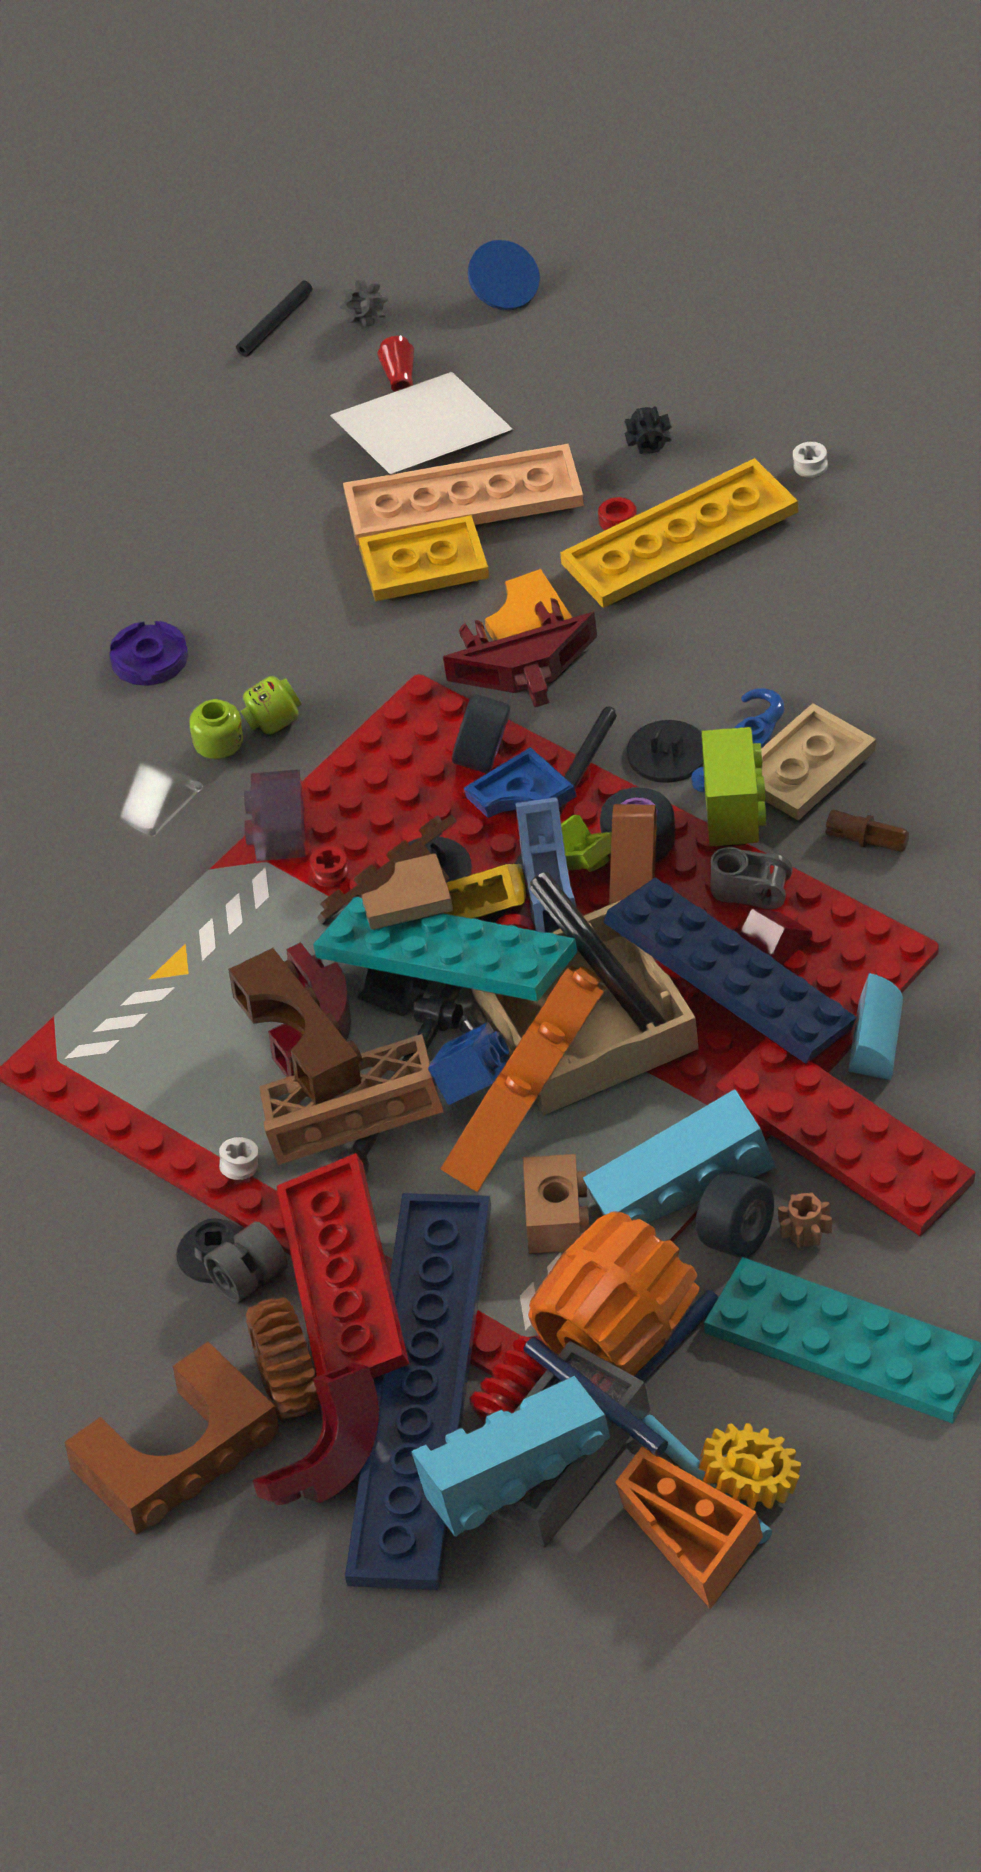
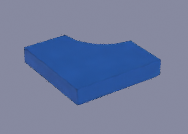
(517, 781)

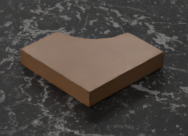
(410, 894)

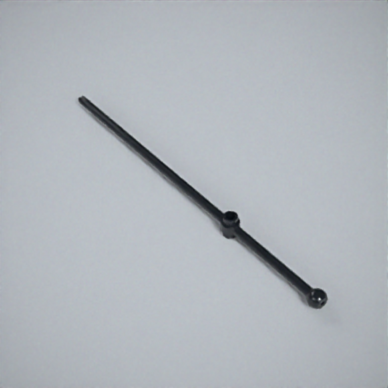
(441, 1011)

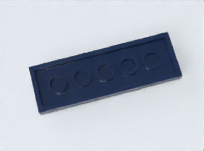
(730, 970)

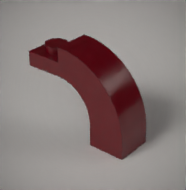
(331, 992)
(344, 1444)

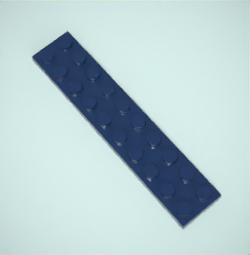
(436, 1293)

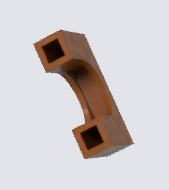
(147, 1486)

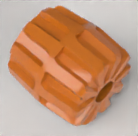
(615, 1293)

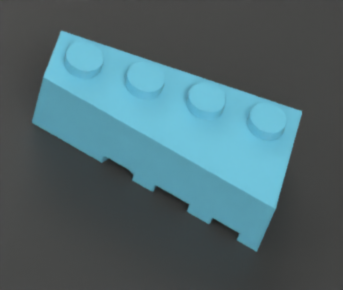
(682, 1161)
(509, 1454)

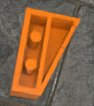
(689, 1522)

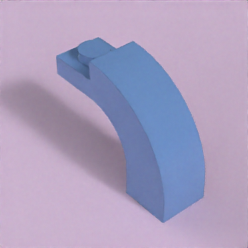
(542, 852)

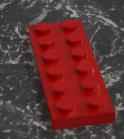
(848, 1136)
(341, 1269)

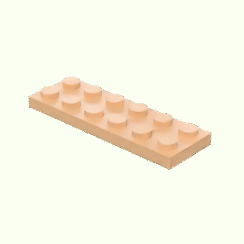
(484, 488)

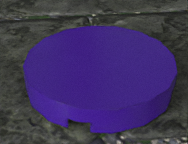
(148, 653)

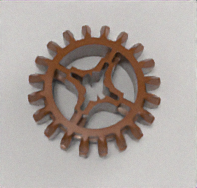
(282, 1357)

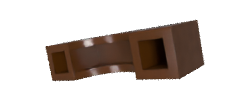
(272, 993)

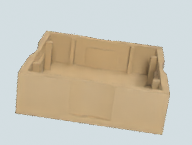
(609, 1043)

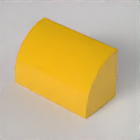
(487, 891)

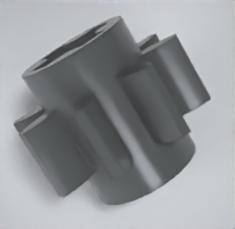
(374, 303)

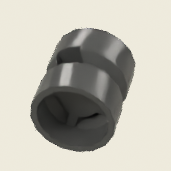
(240, 1265)

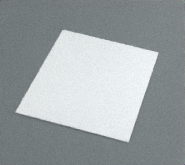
(421, 422)

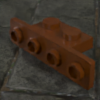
(372, 879)

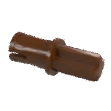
(866, 831)

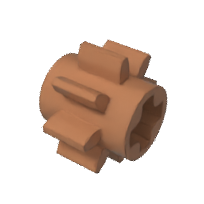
(805, 1219)

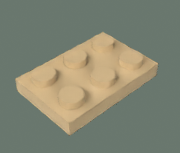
(811, 759)

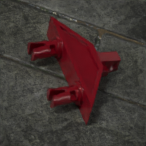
(523, 659)

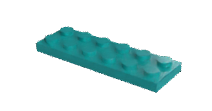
(450, 951)
(846, 1339)

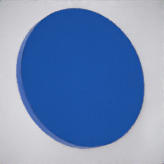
(503, 275)

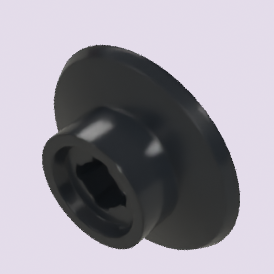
(201, 1241)

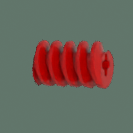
(509, 1383)

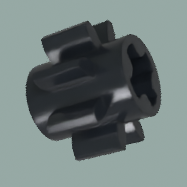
(648, 430)

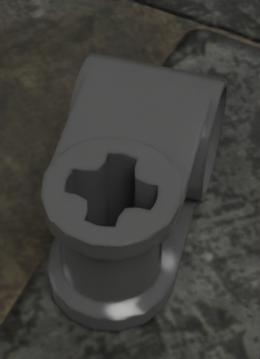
(746, 877)

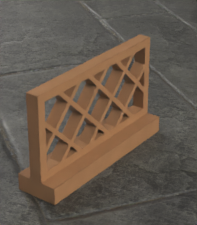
(363, 1111)

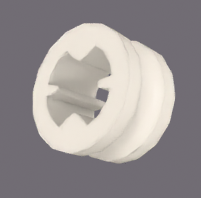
(807, 467)
(238, 1158)

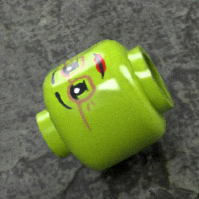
(270, 705)
(216, 729)

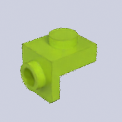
(583, 848)

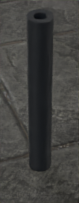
(274, 317)

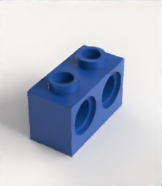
(469, 1063)

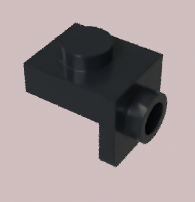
(391, 990)

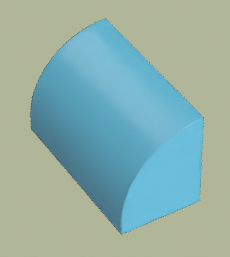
(876, 1028)

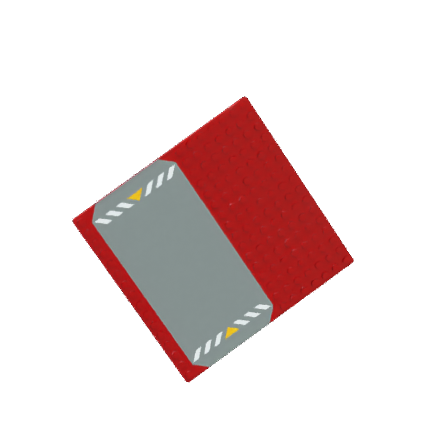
(173, 1066)

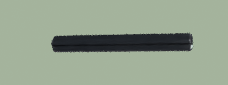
(595, 952)

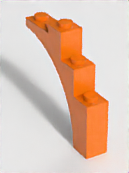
(524, 1076)

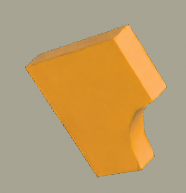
(518, 612)

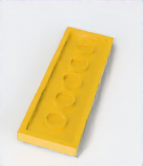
(679, 532)

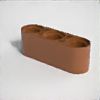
(632, 849)

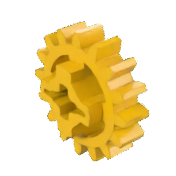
(750, 1465)

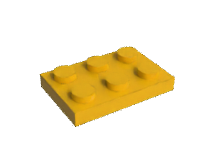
(423, 558)

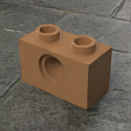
(552, 1202)

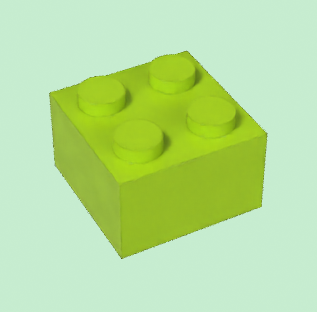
(733, 786)

